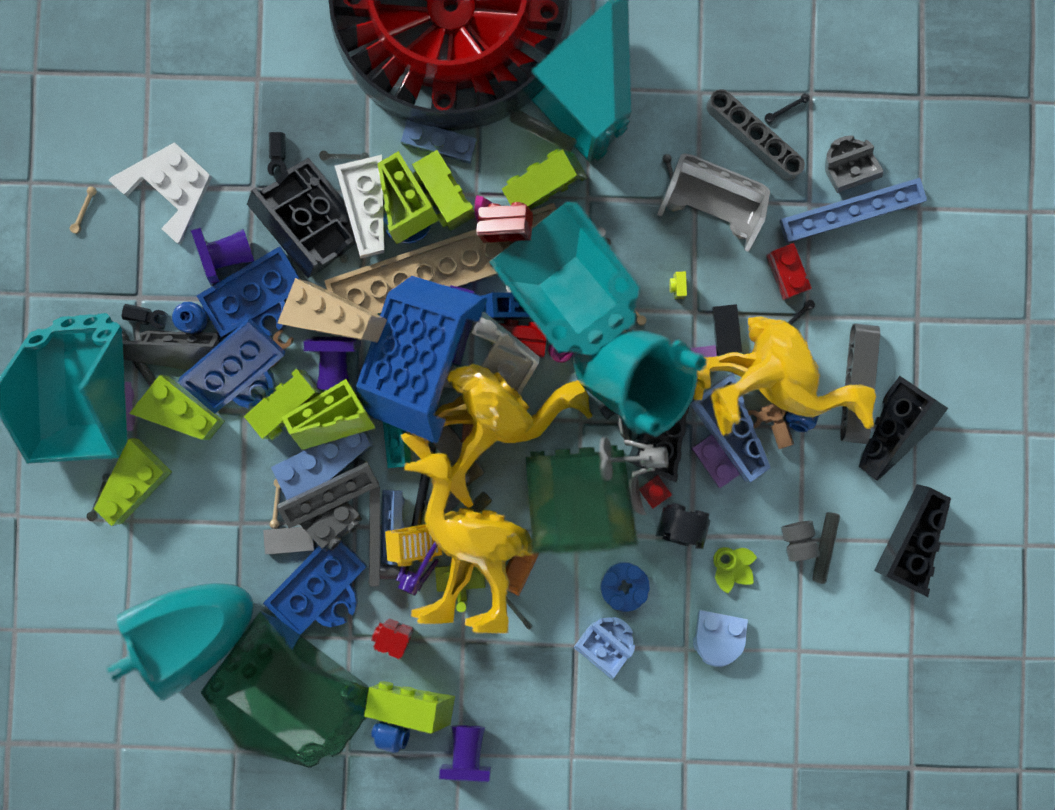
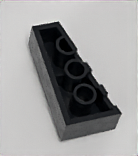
(670, 439)
(915, 540)

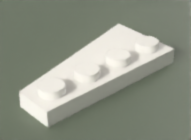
(364, 203)

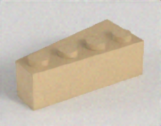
(326, 312)

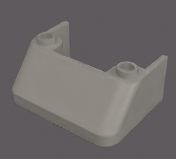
(719, 194)

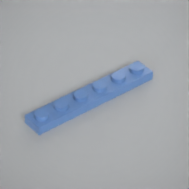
(853, 210)

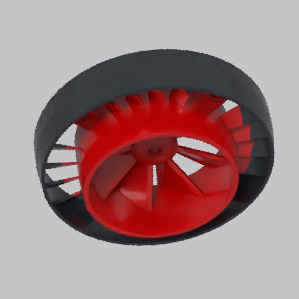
(496, 25)

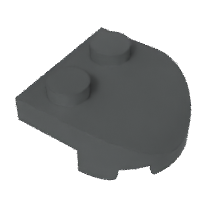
(851, 163)

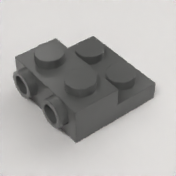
(332, 525)

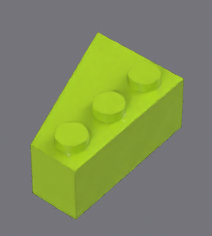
(544, 179)
(443, 191)
(404, 200)
(177, 409)
(267, 414)
(328, 417)
(131, 482)
(409, 707)

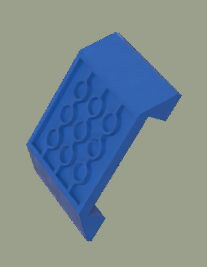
(414, 354)

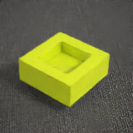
(678, 285)

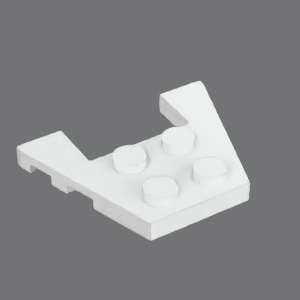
(173, 176)
(506, 355)

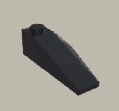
(903, 422)

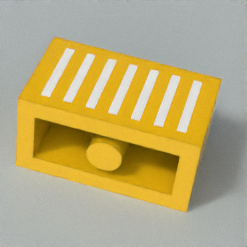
(409, 545)

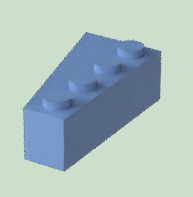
(742, 443)
(320, 463)

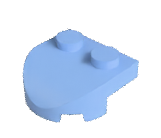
(719, 638)
(607, 644)

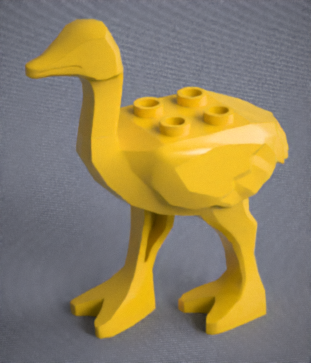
(783, 373)
(496, 415)
(471, 541)

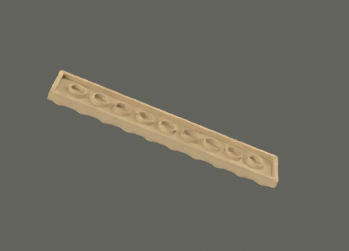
(447, 262)

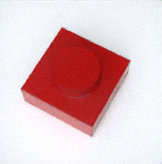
(654, 491)

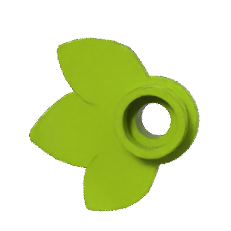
(736, 569)

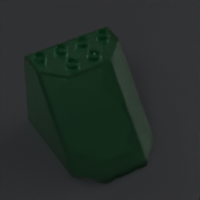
(575, 506)
(285, 696)

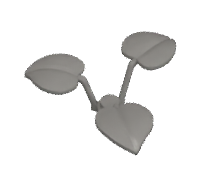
(650, 457)

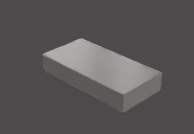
(287, 540)

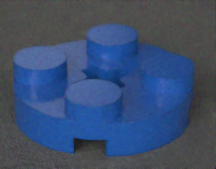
(637, 593)

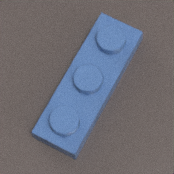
(433, 138)
(391, 517)

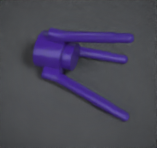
(413, 582)

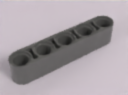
(752, 123)
(861, 370)

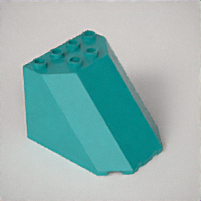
(590, 81)
(570, 282)
(67, 391)

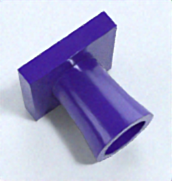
(222, 252)
(332, 358)
(466, 755)

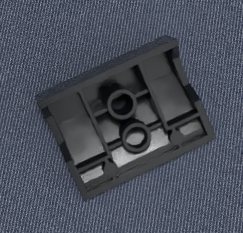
(297, 204)

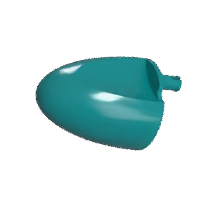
(642, 378)
(182, 634)

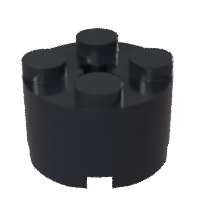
(683, 526)

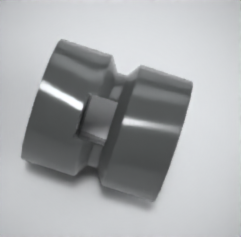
(800, 540)

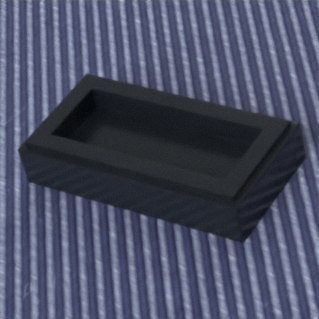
(726, 329)

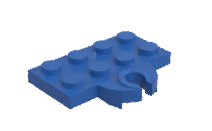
(251, 293)
(235, 369)
(317, 589)

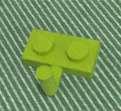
(442, 576)

